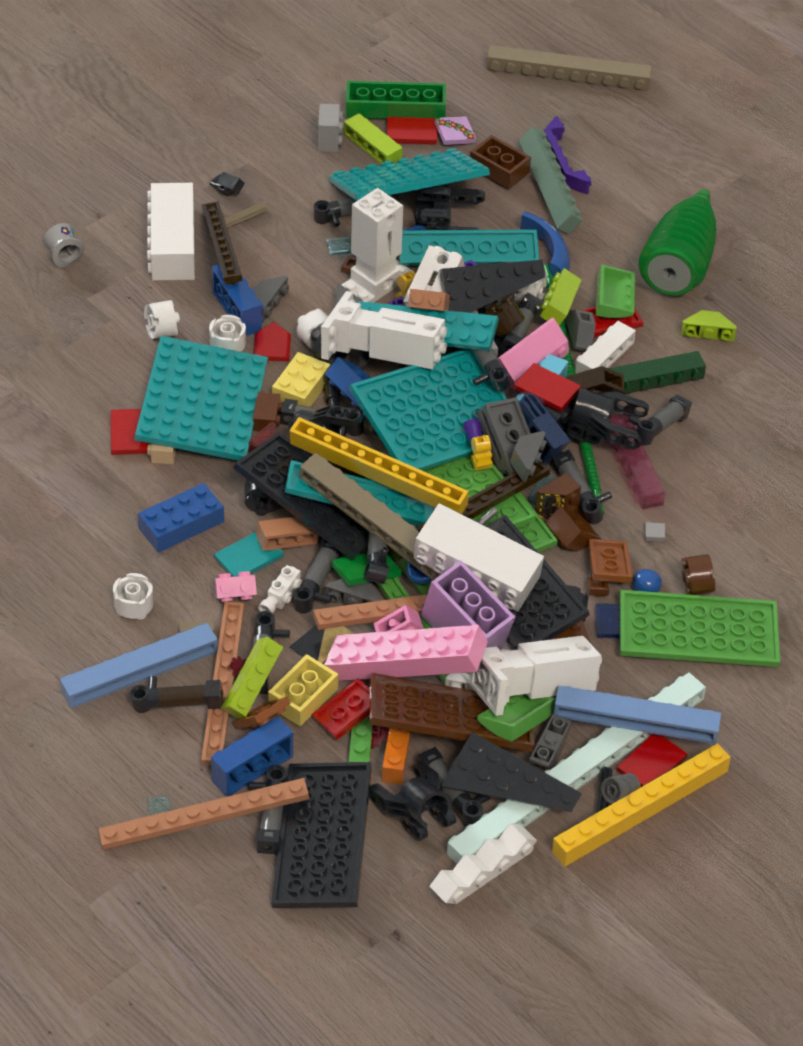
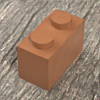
(428, 300)

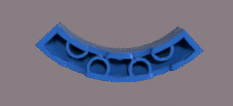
(554, 241)

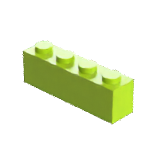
(372, 139)
(560, 296)
(252, 677)

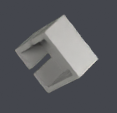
(330, 127)

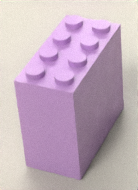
(464, 600)

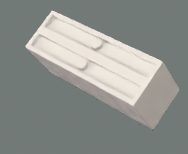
(171, 231)
(497, 561)

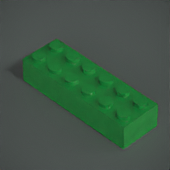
(395, 99)

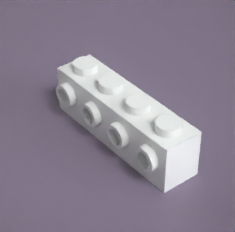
(606, 348)

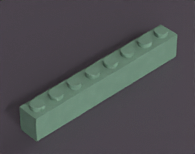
(551, 180)

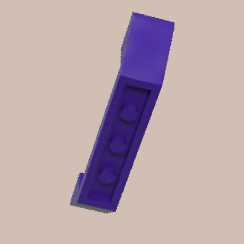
(575, 180)

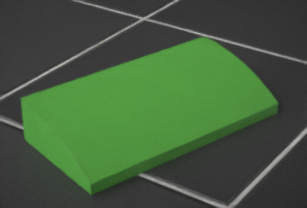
(615, 292)
(518, 716)

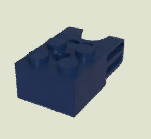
(539, 420)

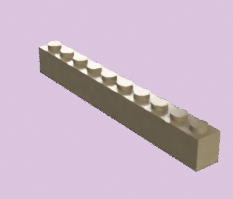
(569, 67)
(363, 508)

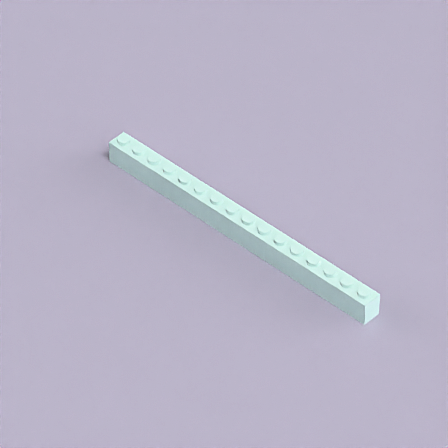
(574, 771)

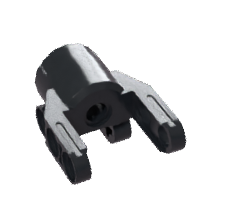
(434, 206)
(593, 415)
(327, 418)
(414, 798)

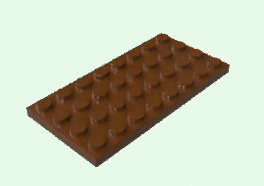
(433, 710)

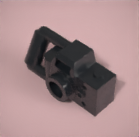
(227, 183)

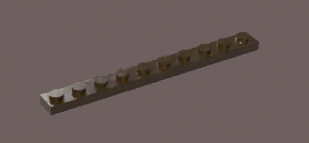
(222, 243)
(496, 494)

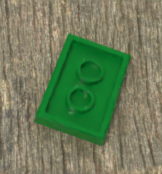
(353, 570)

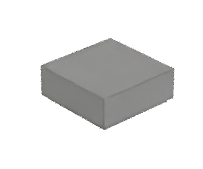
(655, 532)

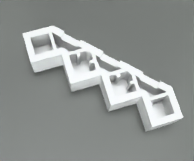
(489, 862)

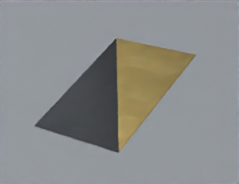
(318, 642)

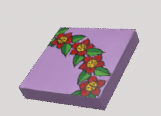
(455, 130)

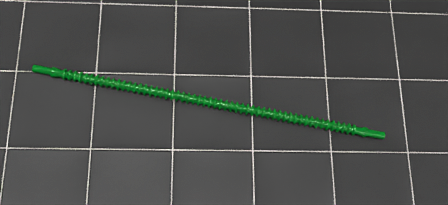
(587, 451)

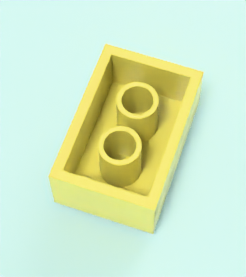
(302, 380)
(307, 688)

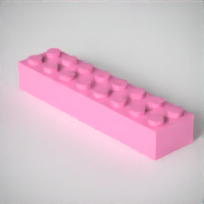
(407, 652)

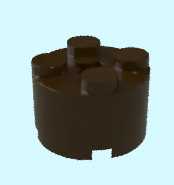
(508, 314)

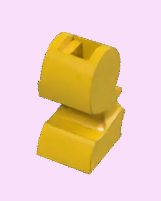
(404, 282)
(482, 452)

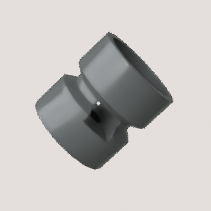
(619, 786)

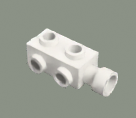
(281, 589)

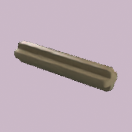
(245, 214)

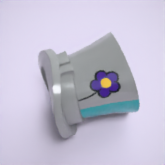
(63, 244)

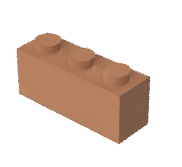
(284, 534)

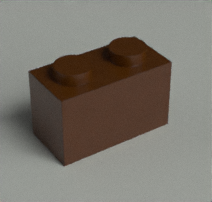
(267, 410)

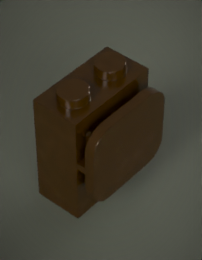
(599, 380)

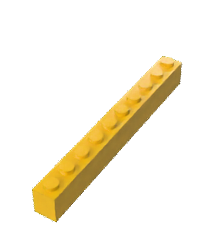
(377, 466)
(640, 805)

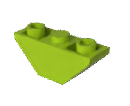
(709, 326)

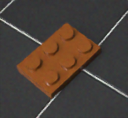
(609, 561)
(262, 713)

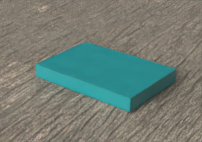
(246, 556)

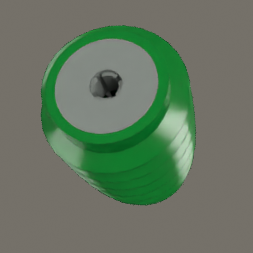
(680, 247)

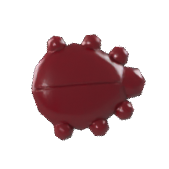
(237, 665)
(378, 735)

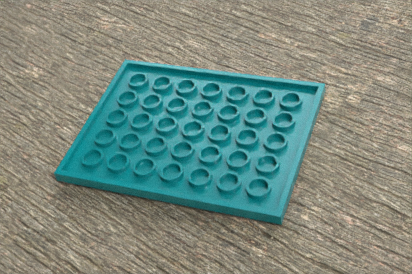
(409, 174)
(201, 398)
(425, 409)

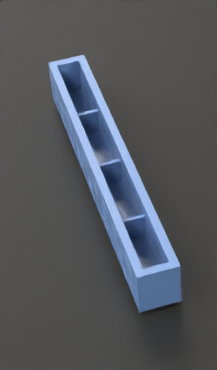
(138, 665)
(637, 714)

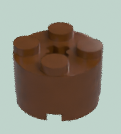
(698, 574)

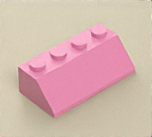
(534, 348)

